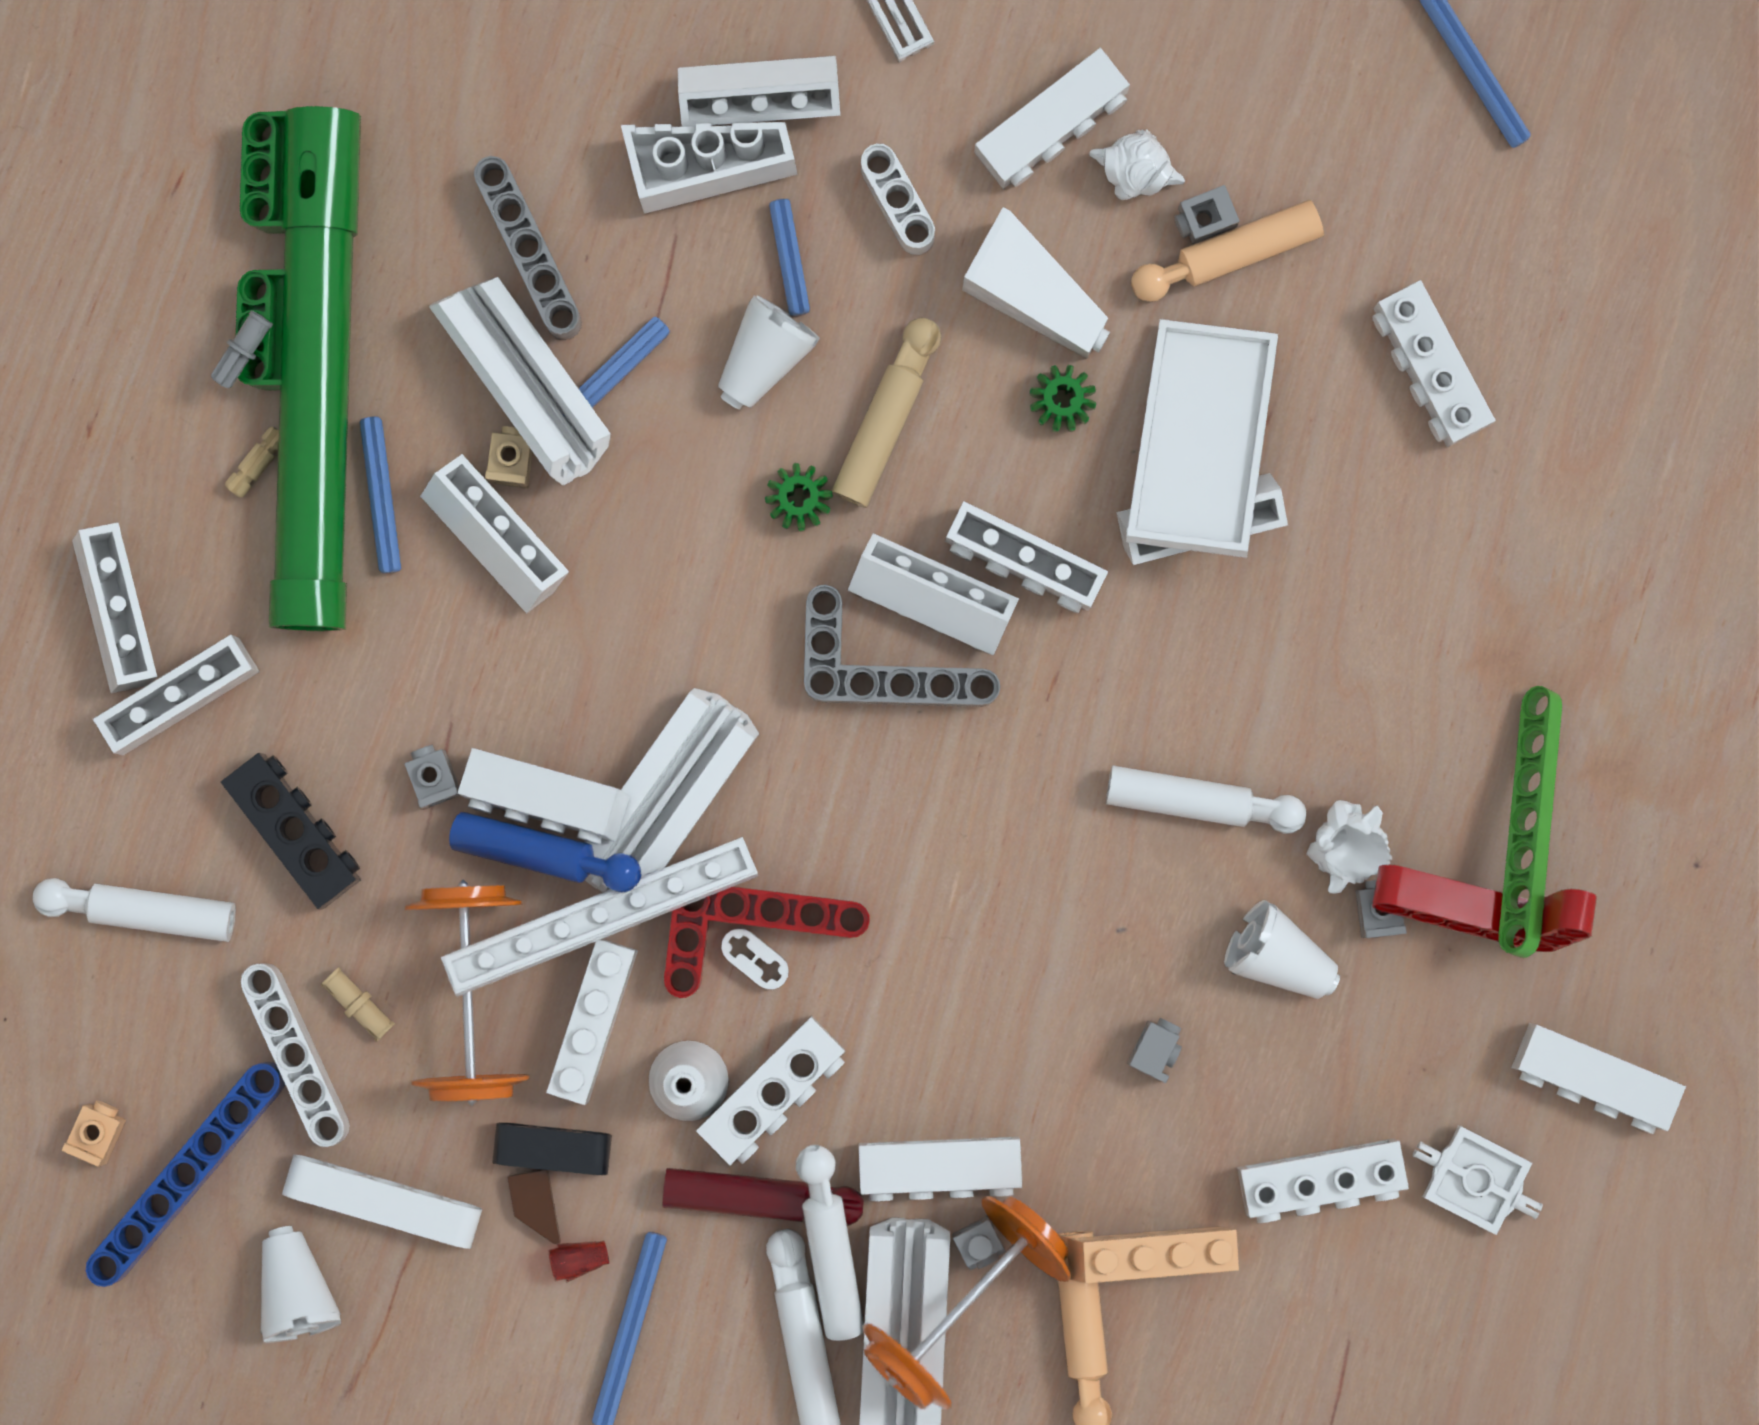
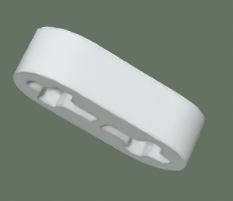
(748, 966)

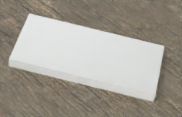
(1202, 438)

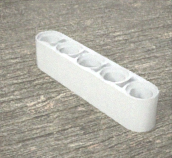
(312, 1065)
(382, 1201)

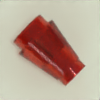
(577, 1259)

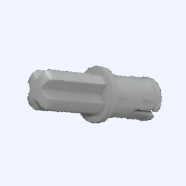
(241, 350)

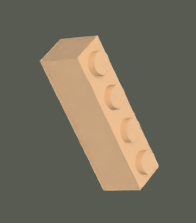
(1153, 1254)

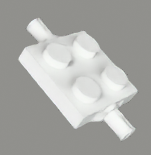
(1477, 1180)

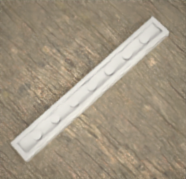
(598, 917)

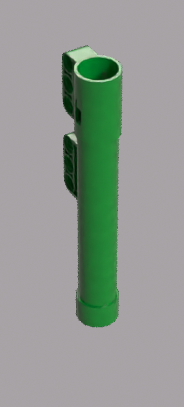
(307, 349)

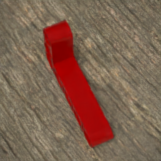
(1477, 910)
(752, 916)

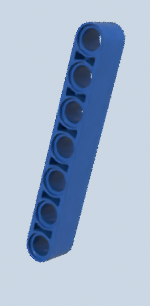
(168, 1182)

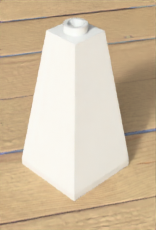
(1031, 287)

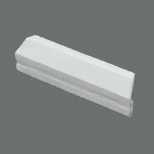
(525, 378)
(678, 780)
(907, 1302)

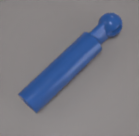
(540, 852)

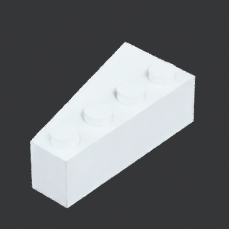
(705, 160)

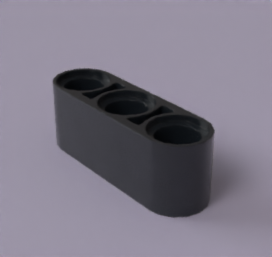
(552, 1148)

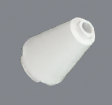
(763, 352)
(1280, 954)
(699, 1065)
(293, 1289)

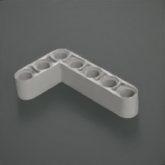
(881, 675)

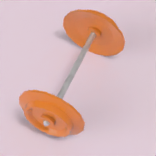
(471, 1086)
(1030, 1237)

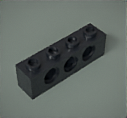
(246, 787)

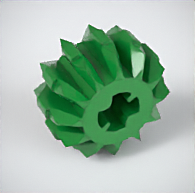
(1050, 392)
(810, 504)

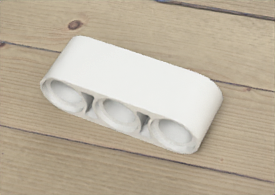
(897, 180)

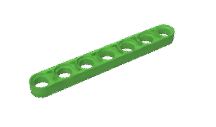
(1538, 836)

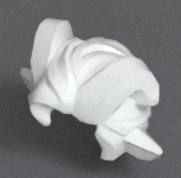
(1137, 165)
(1350, 845)

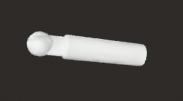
(1201, 800)
(139, 909)
(829, 1247)
(802, 1330)

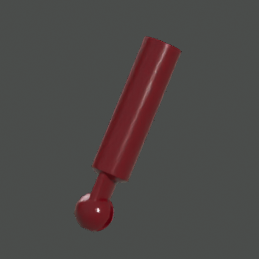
(747, 1195)

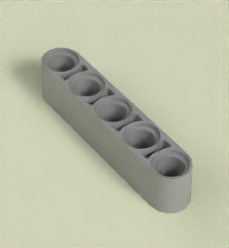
(524, 229)

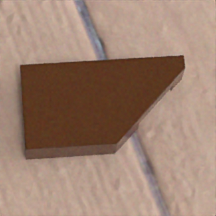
(534, 1203)

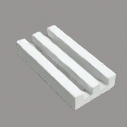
(913, 46)

